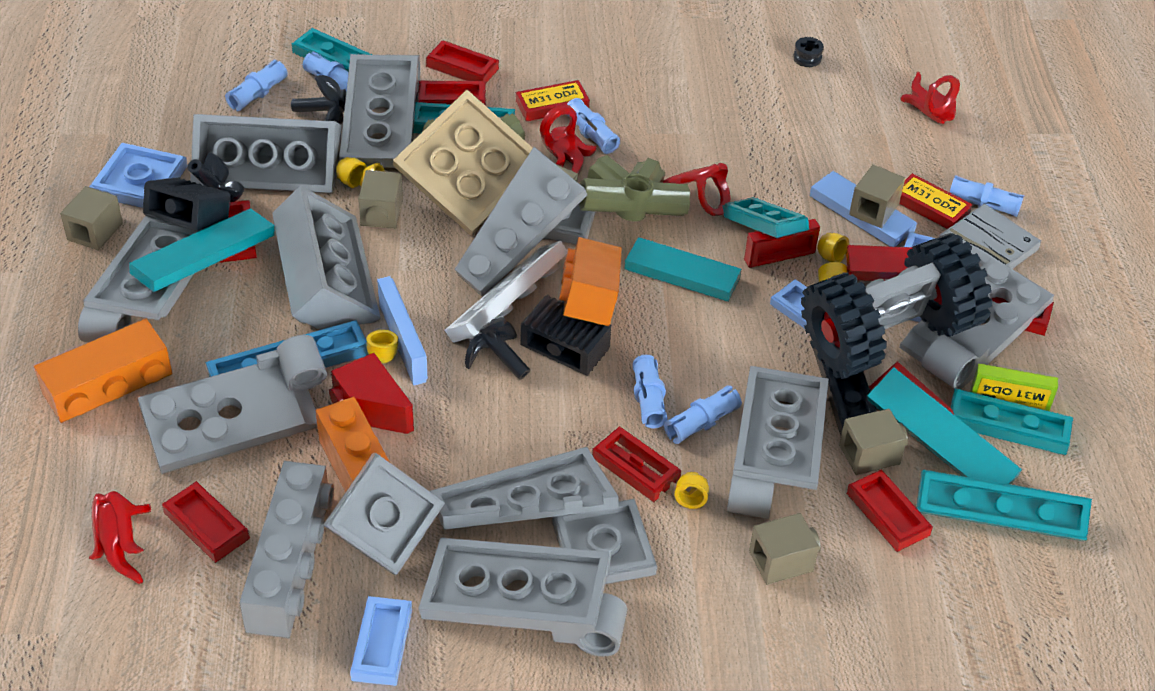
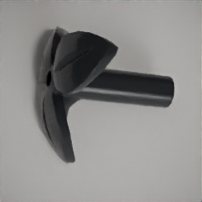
(332, 101)
(214, 174)
(494, 337)

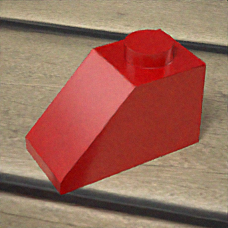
(375, 392)

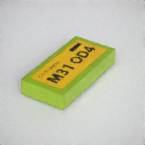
(1015, 386)

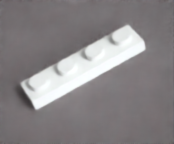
(515, 285)

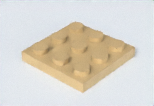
(464, 161)

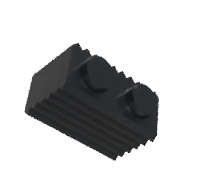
(185, 203)
(564, 338)

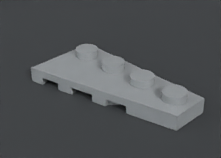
(523, 216)
(534, 490)

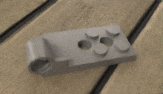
(375, 83)
(120, 294)
(957, 357)
(271, 403)
(772, 454)
(559, 596)

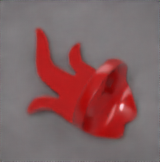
(932, 102)
(562, 140)
(700, 175)
(114, 532)

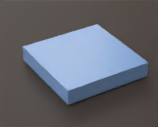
(132, 168)

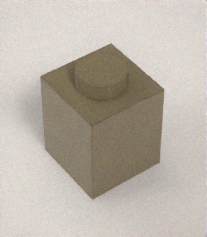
(876, 196)
(380, 199)
(91, 218)
(873, 441)
(784, 548)

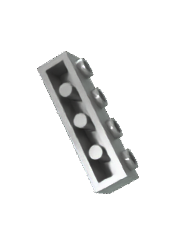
(286, 550)

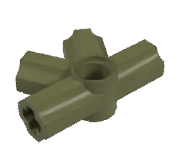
(634, 193)

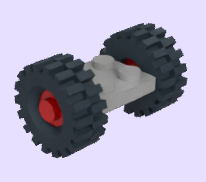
(939, 286)

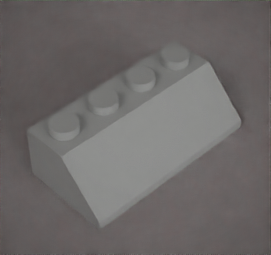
(270, 151)
(323, 262)

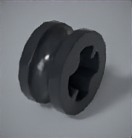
(808, 52)

